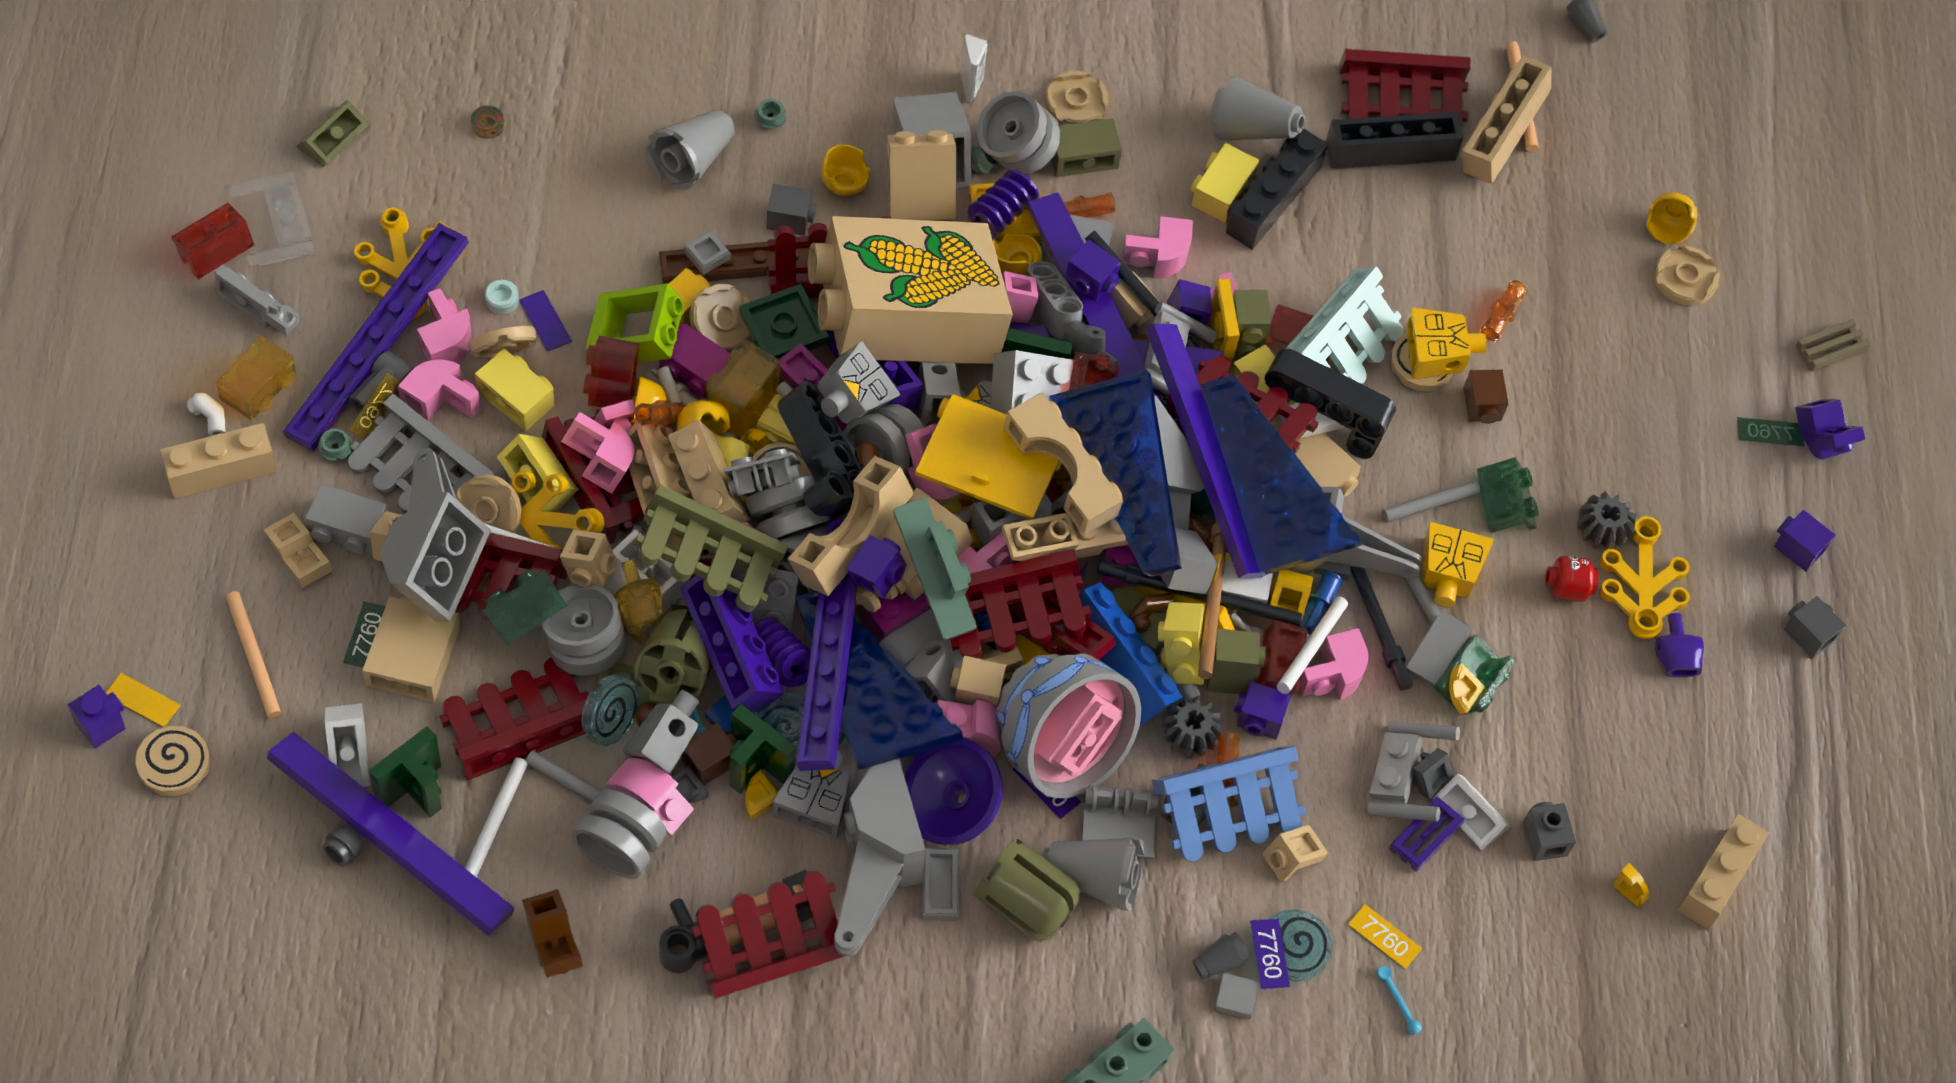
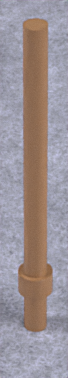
(1212, 607)

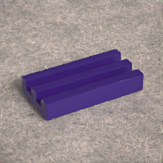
(1407, 855)

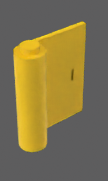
(981, 460)

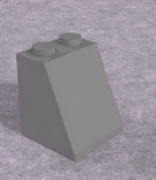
(937, 112)

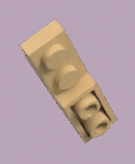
(1058, 534)

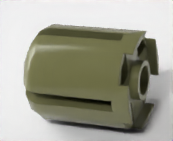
(668, 652)
(1029, 892)

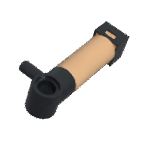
(683, 935)

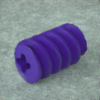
(1003, 201)
(785, 652)

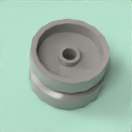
(1018, 132)
(887, 431)
(787, 508)
(587, 632)
(619, 833)

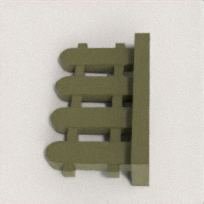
(717, 533)

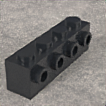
(1394, 140)
(1276, 188)

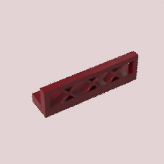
(1093, 641)

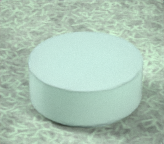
(501, 296)

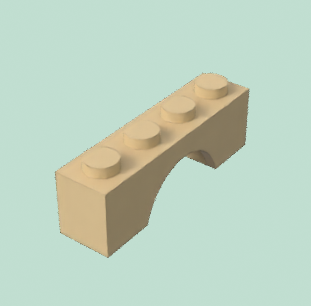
(1039, 428)
(877, 491)

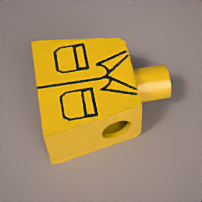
(1440, 343)
(1452, 561)

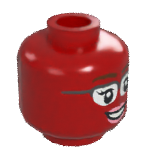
(1572, 579)

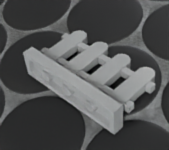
(401, 464)

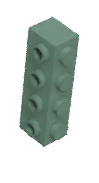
(1131, 1059)

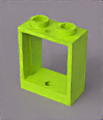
(662, 334)

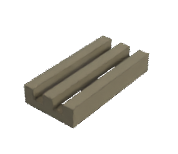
(1846, 327)

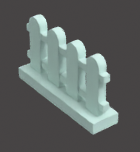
(1343, 316)

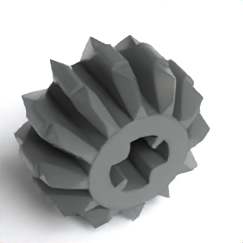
(1606, 520)
(1187, 737)

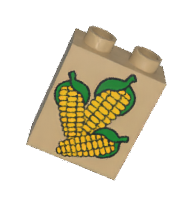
(911, 289)

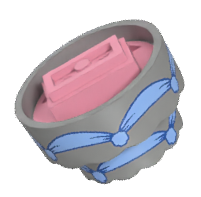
(1067, 722)

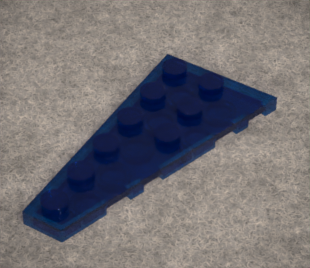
(1123, 432)
(1277, 496)
(882, 703)

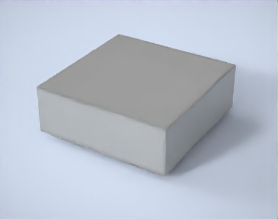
(707, 252)
(1236, 996)

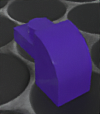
(1825, 428)

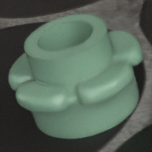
(770, 107)
(981, 160)
(335, 437)

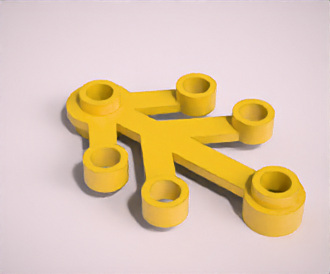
(396, 231)
(532, 517)
(1644, 584)

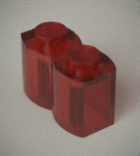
(612, 371)

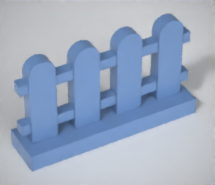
(1215, 803)

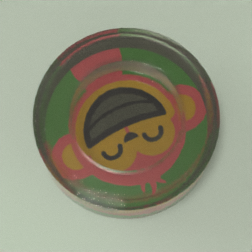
(487, 121)

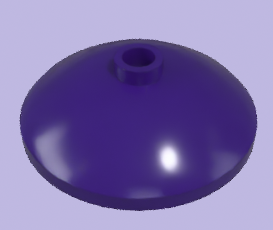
(938, 780)

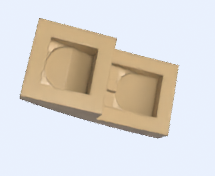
(297, 550)

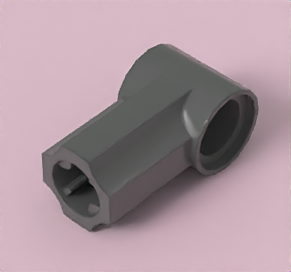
(385, 363)

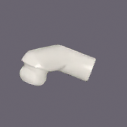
(209, 408)

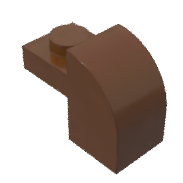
(551, 933)

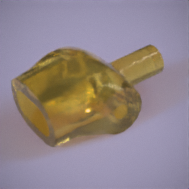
(639, 599)

